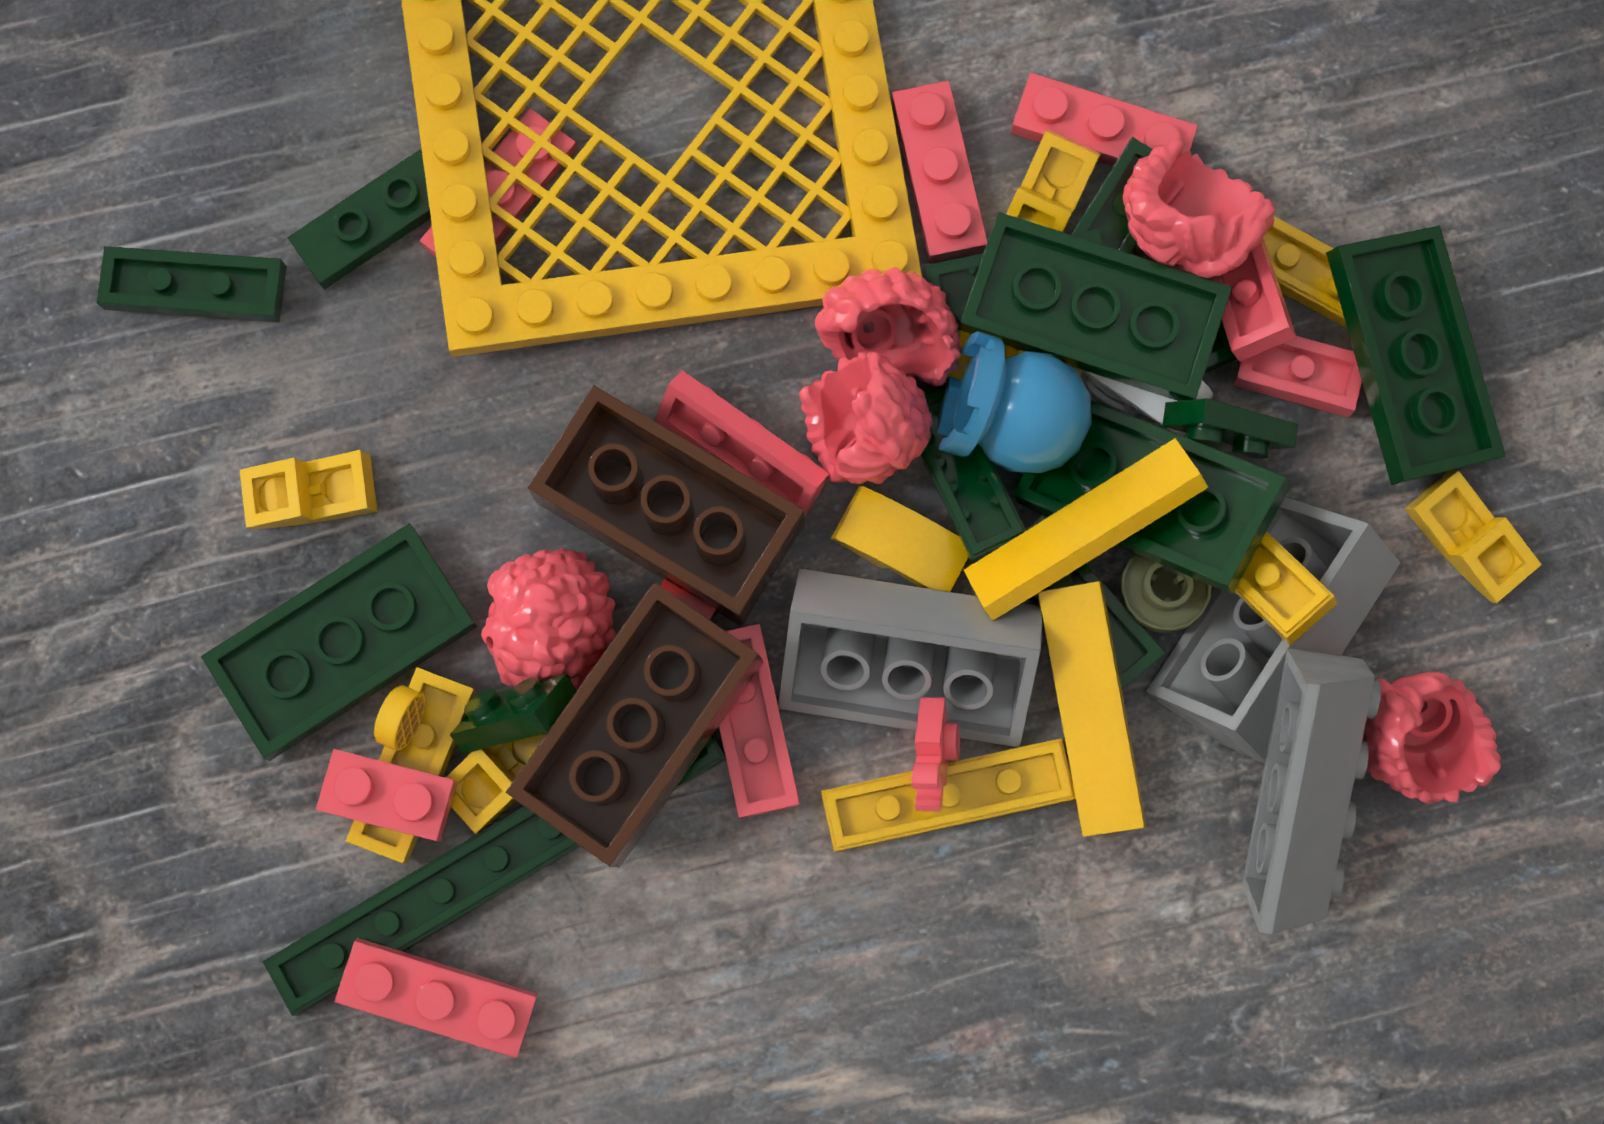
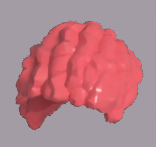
(1193, 214)
(904, 320)
(865, 419)
(548, 617)
(1430, 738)

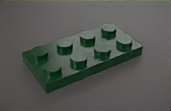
(1096, 308)
(1415, 354)
(1203, 537)
(338, 642)

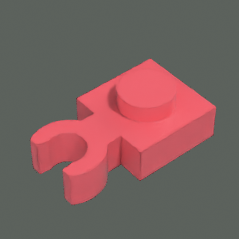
(935, 746)

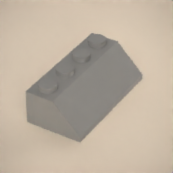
(880, 646)
(1232, 662)
(1308, 788)

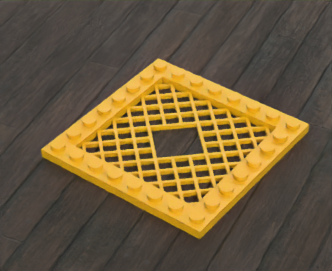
(653, 294)

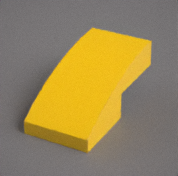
(1054, 182)
(308, 491)
(1471, 538)
(901, 541)
(485, 779)

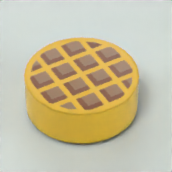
(399, 717)

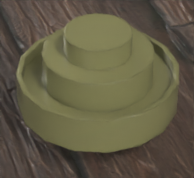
(1160, 596)

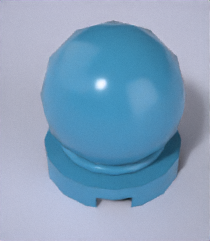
(1019, 409)

